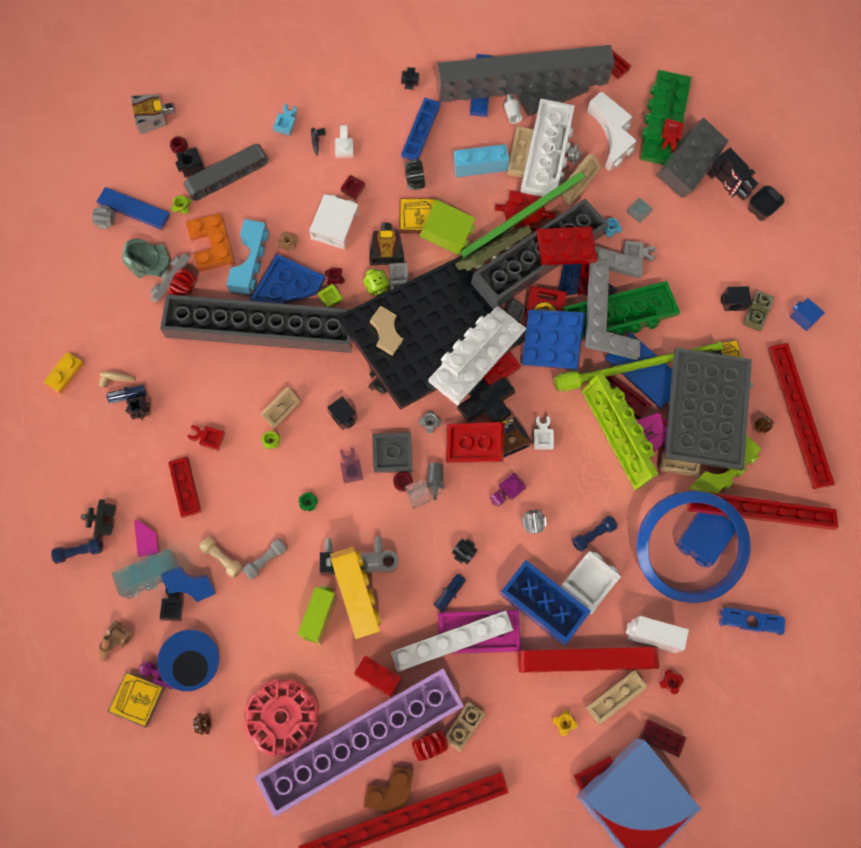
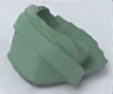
(145, 258)

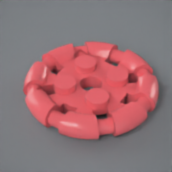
(290, 726)

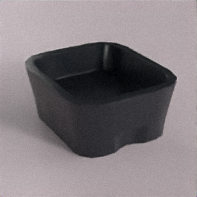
(765, 202)

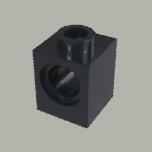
(186, 157)
(736, 298)
(342, 413)

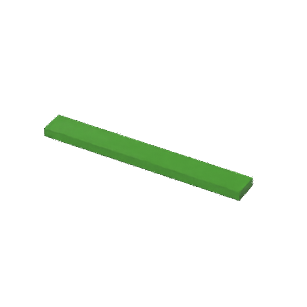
(524, 214)

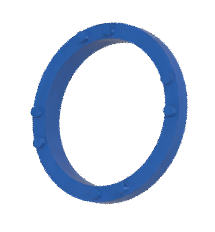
(664, 506)

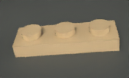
(520, 151)
(589, 168)
(616, 697)

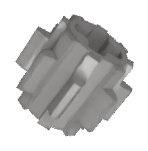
(103, 217)
(534, 521)

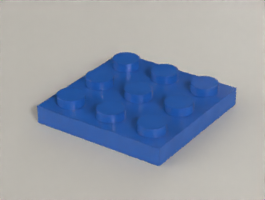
(553, 339)

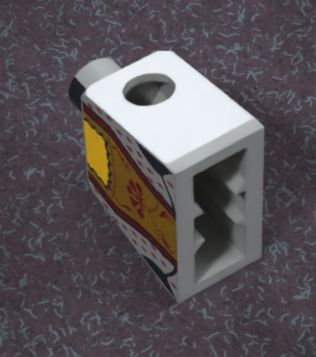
(150, 112)

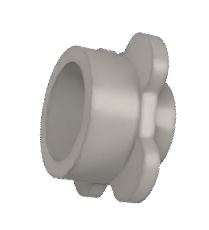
(574, 154)
(430, 416)

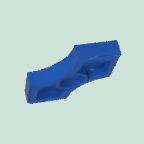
(196, 586)

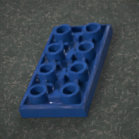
(651, 381)

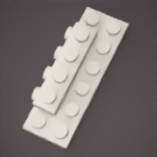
(548, 148)
(476, 354)

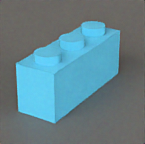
(480, 160)

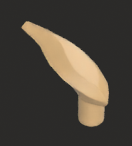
(113, 376)

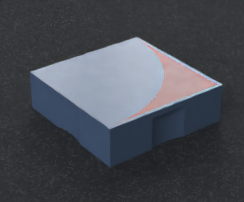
(638, 799)

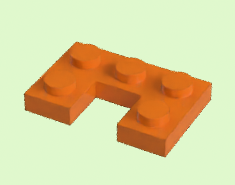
(220, 251)

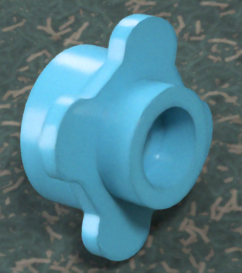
(616, 228)

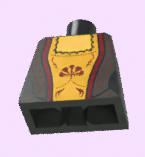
(386, 246)

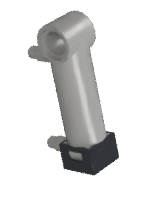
(371, 561)

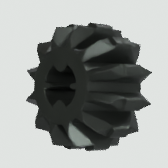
(414, 174)

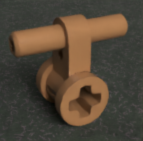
(114, 636)

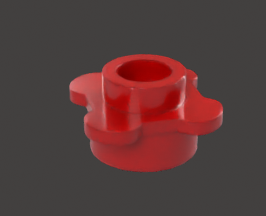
(677, 680)

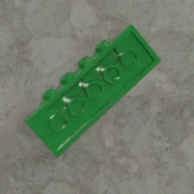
(668, 102)
(635, 309)

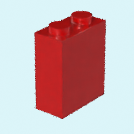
(378, 676)

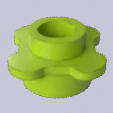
(181, 200)

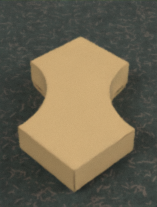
(384, 321)

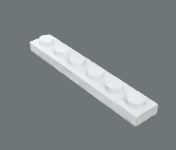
(451, 641)

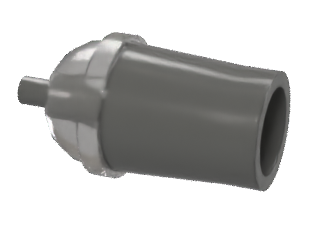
(435, 479)

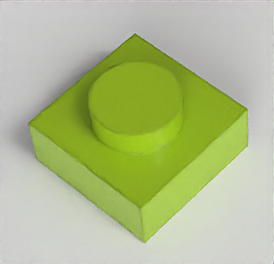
(330, 296)

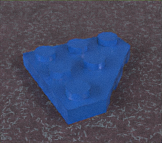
(287, 282)

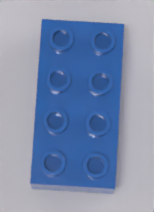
(545, 603)

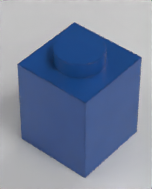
(806, 313)

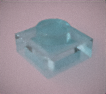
(639, 210)

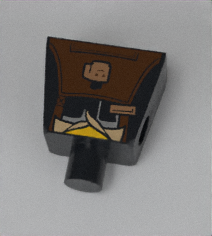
(514, 437)

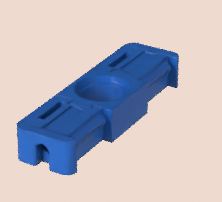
(765, 622)

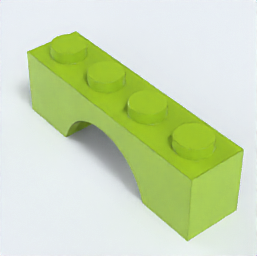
(716, 482)

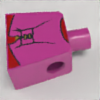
(654, 430)

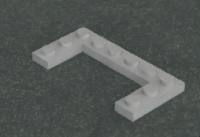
(597, 303)

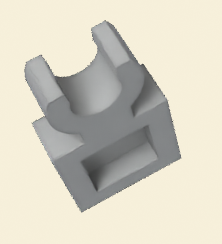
(636, 250)

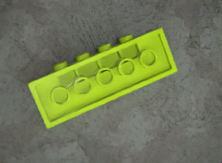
(621, 430)

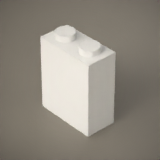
(657, 634)

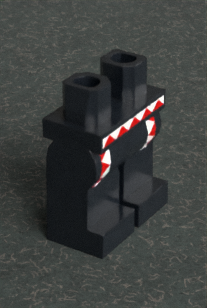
(733, 174)

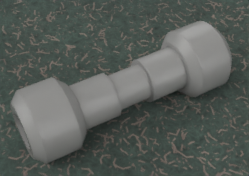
(252, 569)

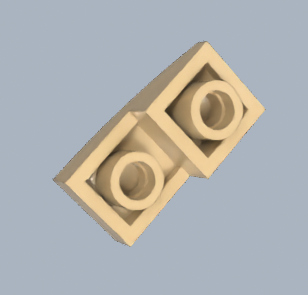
(464, 726)

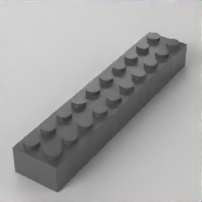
(524, 73)
(254, 323)

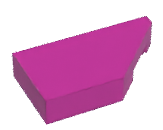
(146, 540)

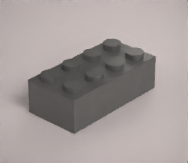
(692, 158)

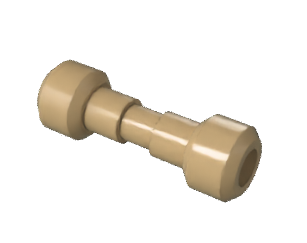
(208, 546)

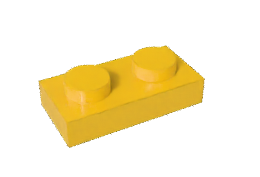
(63, 372)

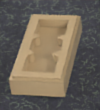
(679, 467)

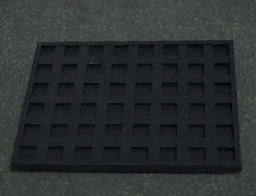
(430, 318)

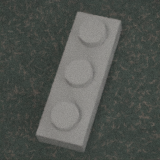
(159, 290)

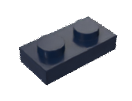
(570, 278)

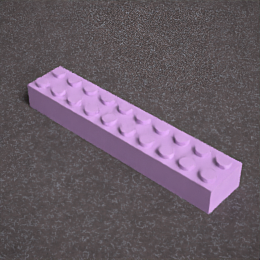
(358, 742)

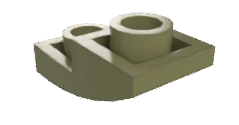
(758, 310)

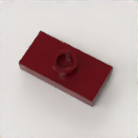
(662, 738)

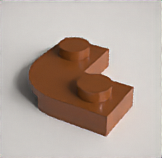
(393, 797)

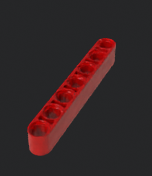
(588, 659)

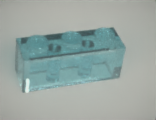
(143, 574)

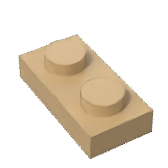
(280, 407)

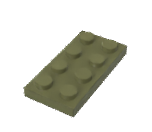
(492, 249)

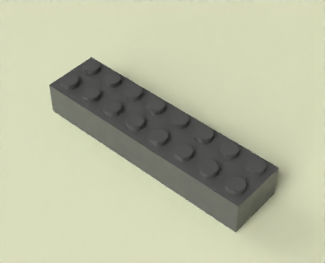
(522, 264)

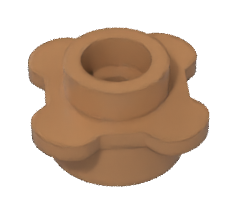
(288, 246)

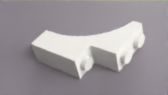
(615, 123)

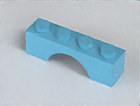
(242, 278)

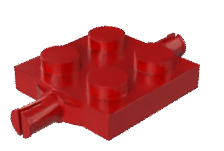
(518, 202)

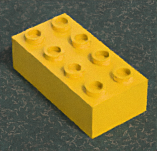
(354, 592)

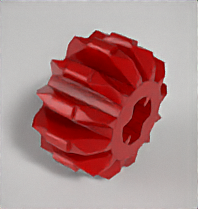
(182, 283)
(430, 745)

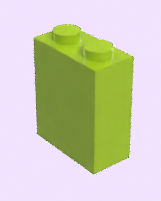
(448, 227)
(318, 614)

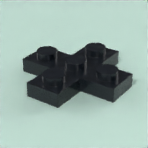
(488, 401)

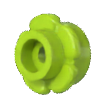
(270, 435)

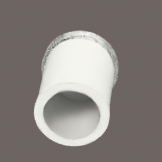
(512, 107)

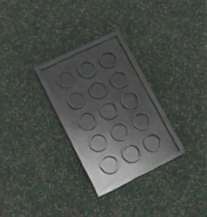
(708, 409)

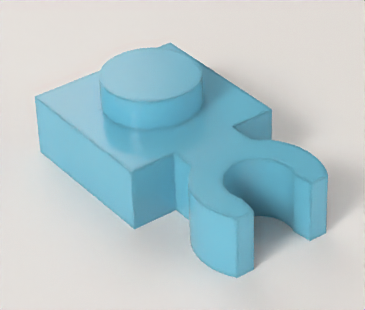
(285, 122)

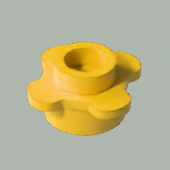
(564, 729)

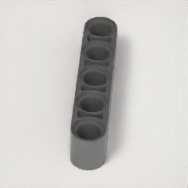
(225, 172)

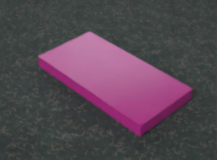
(504, 643)

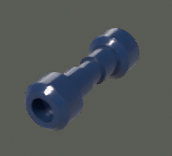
(607, 525)
(60, 554)

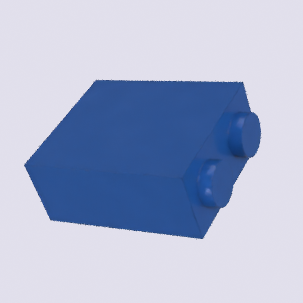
(706, 538)

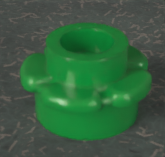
(304, 498)

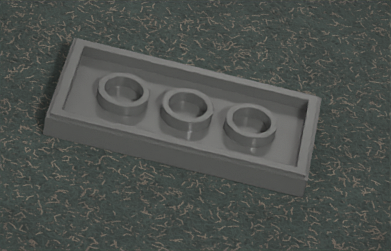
(531, 101)

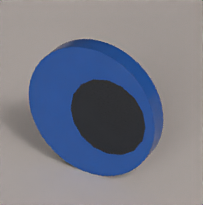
(188, 660)

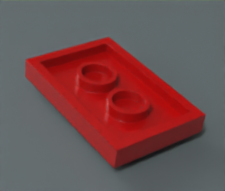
(566, 246)
(475, 442)

